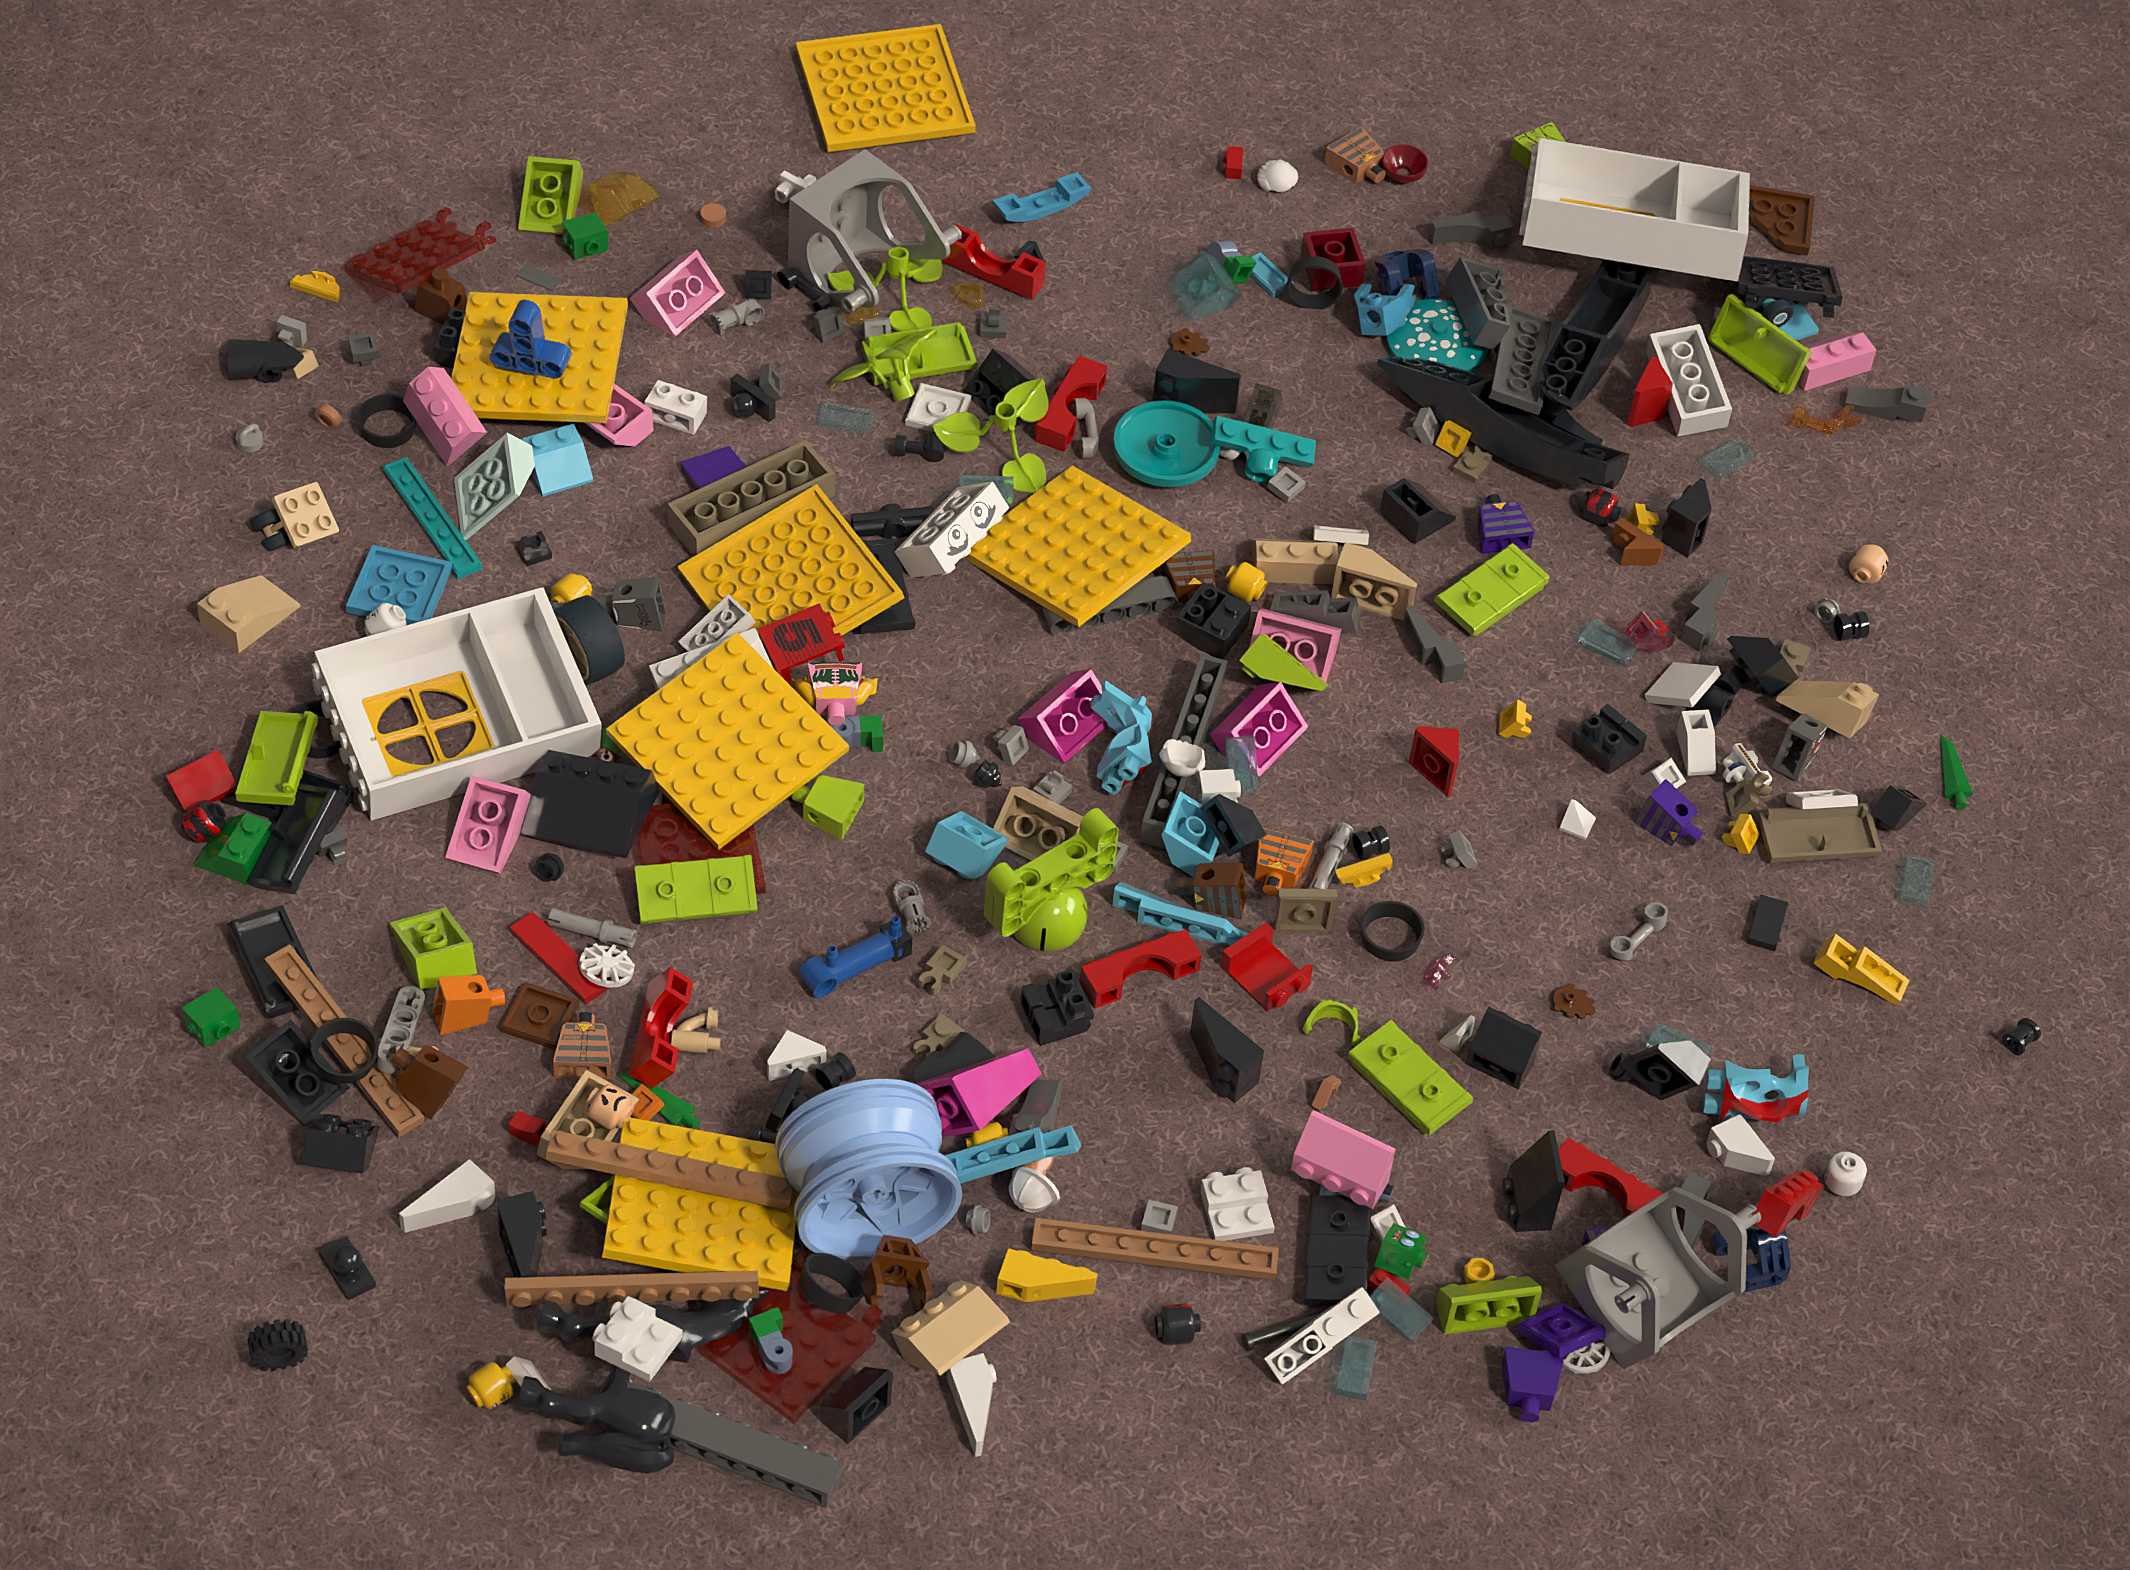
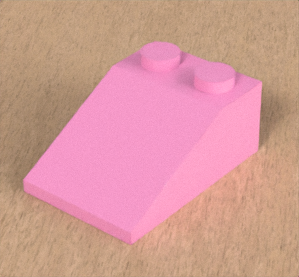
(488, 824)

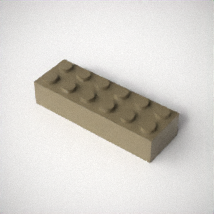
(746, 495)

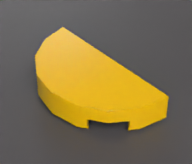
(317, 284)
(1365, 872)

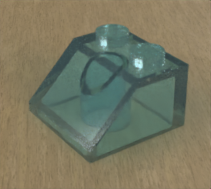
(1203, 287)

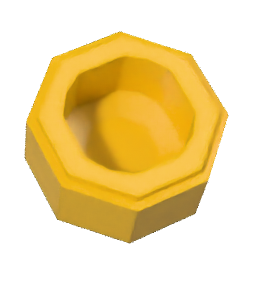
(1477, 1270)

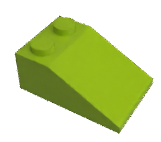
(550, 194)
(1274, 663)
(434, 947)

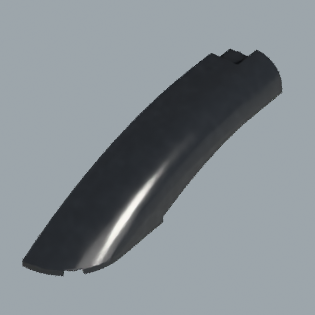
(1594, 331)
(1503, 428)

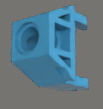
(1391, 310)

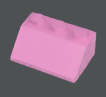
(678, 293)
(1837, 359)
(443, 413)
(627, 420)
(1305, 640)
(1343, 1159)

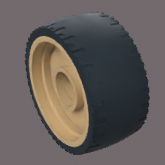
(591, 638)

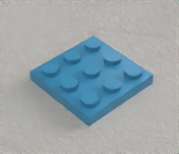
(400, 580)

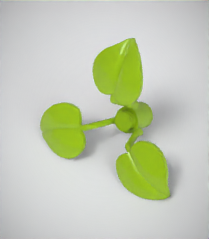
(898, 266)
(898, 380)
(1029, 402)

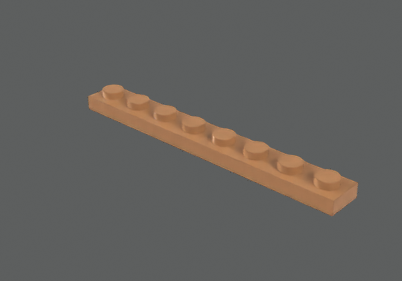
(348, 1048)
(669, 1169)
(1155, 1249)
(642, 1287)

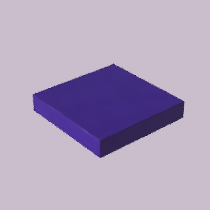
(711, 466)
(1561, 1330)

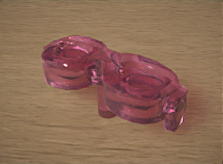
(1434, 974)

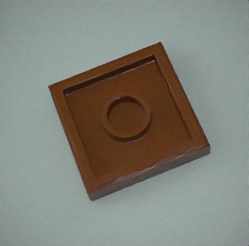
(539, 1015)

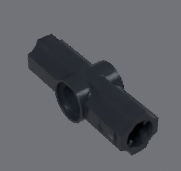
(889, 521)

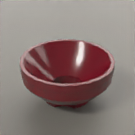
(1406, 158)

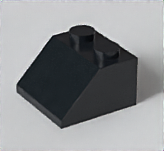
(1668, 1068)
(857, 1402)

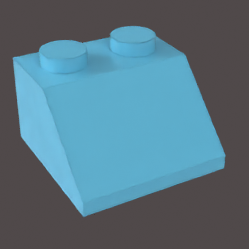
(559, 460)
(1188, 835)
(965, 845)

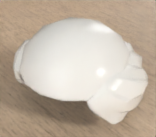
(1277, 176)
(1182, 758)

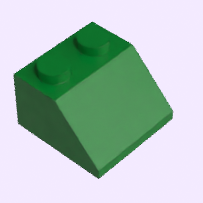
(236, 847)

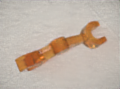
(1801, 419)

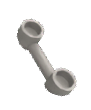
(1084, 410)
(1654, 920)

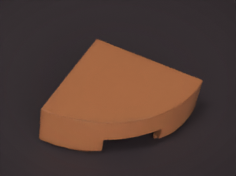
(1328, 1086)

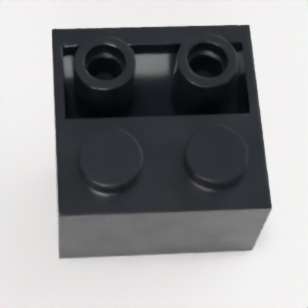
(995, 379)
(1414, 510)
(1687, 519)
(1214, 620)
(1762, 663)
(1504, 1048)
(340, 1143)

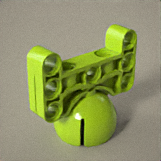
(1047, 888)

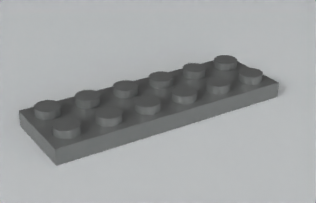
(1518, 358)

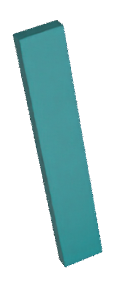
(432, 517)

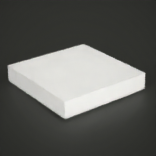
(934, 405)
(1682, 684)
(1821, 799)

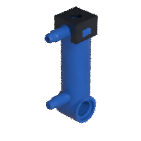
(825, 974)

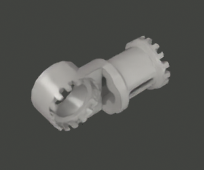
(736, 315)
(911, 907)

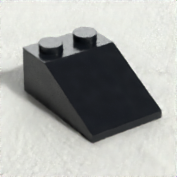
(1196, 384)
(1226, 1052)
(289, 1076)
(1535, 1186)
(521, 1232)

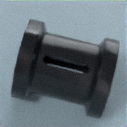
(2021, 1036)

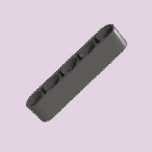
(1144, 598)

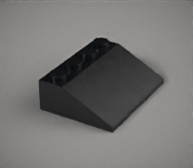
(589, 803)

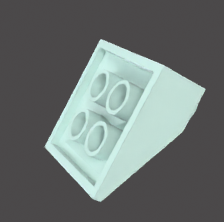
(492, 482)

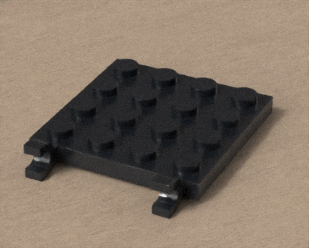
(1793, 280)

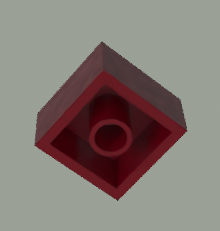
(1340, 248)

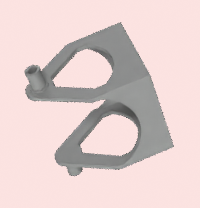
(845, 218)
(1648, 1280)

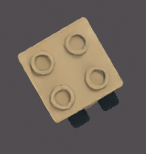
(302, 515)

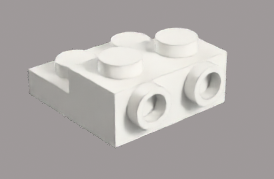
(1236, 1204)
(636, 1339)

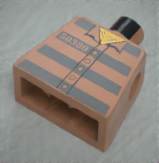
(1356, 157)
(583, 1048)

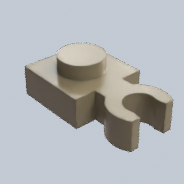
(1473, 465)
(1795, 655)
(1745, 794)
(943, 966)
(937, 1035)

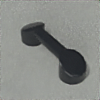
(790, 277)

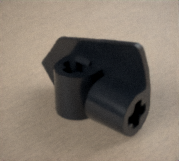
(260, 358)
(1721, 693)
(958, 1053)

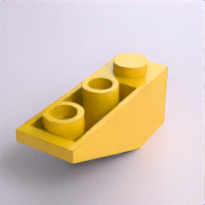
(1037, 1278)

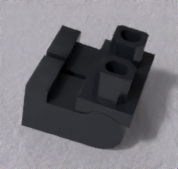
(448, 338)
(1609, 739)
(1057, 1008)

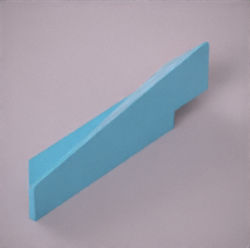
(1173, 917)
(1013, 1152)

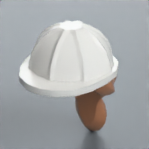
(1031, 1187)

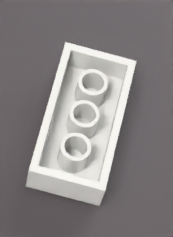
(718, 624)

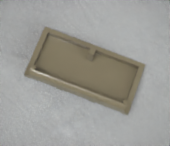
(1819, 833)

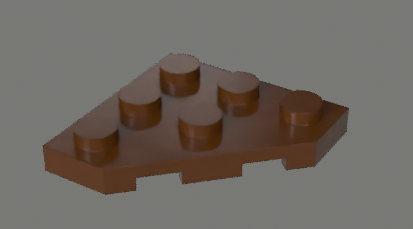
(1783, 217)

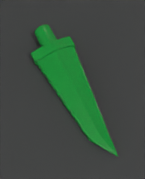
(1955, 780)
(675, 1109)

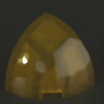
(621, 194)

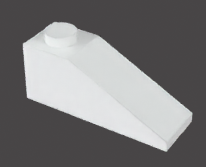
(453, 1198)
(971, 1387)

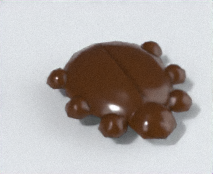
(1189, 342)
(1573, 1001)

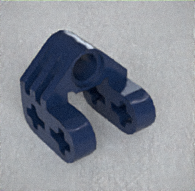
(1405, 264)
(1771, 1254)

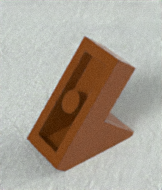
(1637, 545)

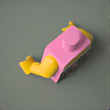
(835, 689)

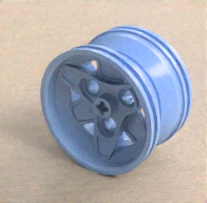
(867, 1167)

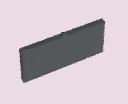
(539, 277)

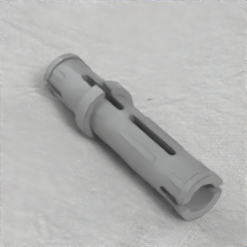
(1334, 850)
(604, 931)

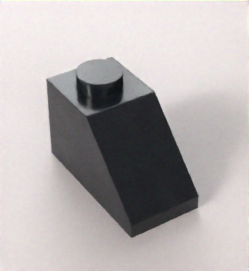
(1897, 808)
(1232, 824)

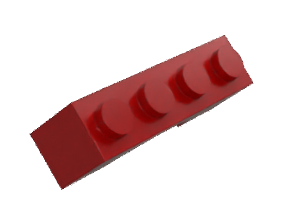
(1020, 275)
(1081, 380)
(1171, 955)
(664, 1002)
(1587, 1169)
(1787, 1199)

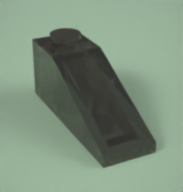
(1262, 409)

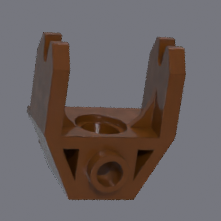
(902, 1269)

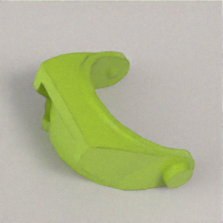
(1334, 1010)

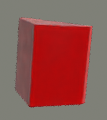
(1651, 395)
(1436, 756)
(202, 780)

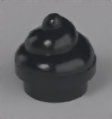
(988, 775)
(549, 867)
(1618, 1071)

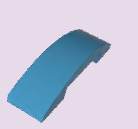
(1035, 206)

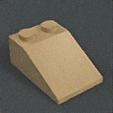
(1373, 581)
(244, 611)
(1837, 704)

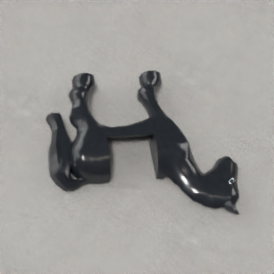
(631, 1418)

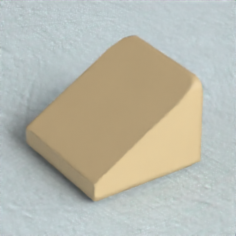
(306, 365)

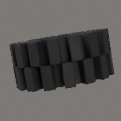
(277, 1345)

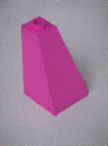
(980, 1091)

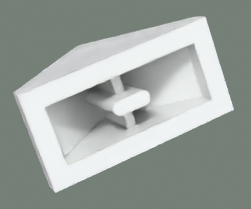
(794, 1052)

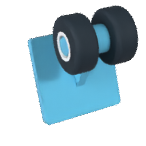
(1786, 316)

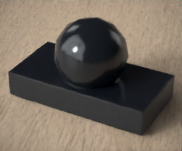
(750, 400)
(788, 1100)
(347, 1267)

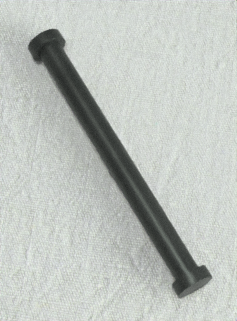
(1251, 1340)

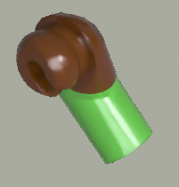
(608, 749)

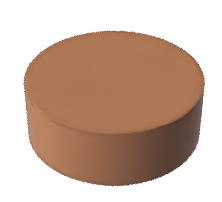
(713, 215)
(328, 416)

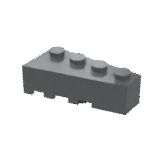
(1480, 300)

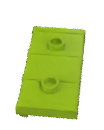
(1759, 345)
(935, 355)
(1493, 590)
(276, 757)
(695, 889)
(1409, 1078)

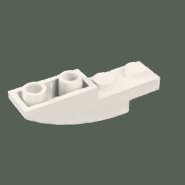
(1321, 1335)

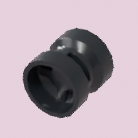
(1851, 625)
(1371, 842)
(835, 1072)

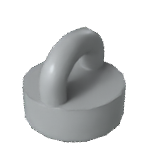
(249, 438)

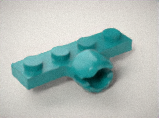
(1262, 447)

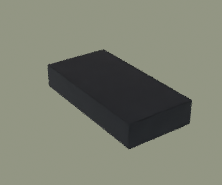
(1767, 922)

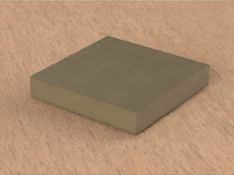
(1305, 910)

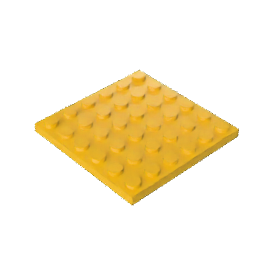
(884, 88)
(584, 391)
(1076, 545)
(794, 561)
(728, 740)
(697, 1229)

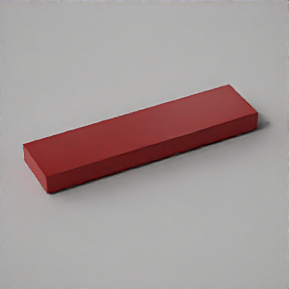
(555, 956)

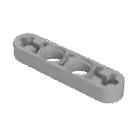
(400, 1029)

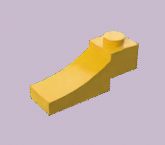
(1861, 967)

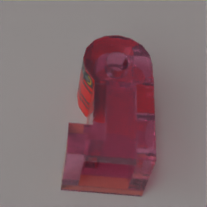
(1648, 633)

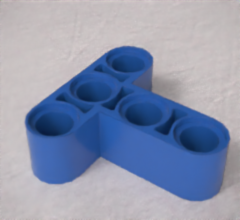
(526, 346)

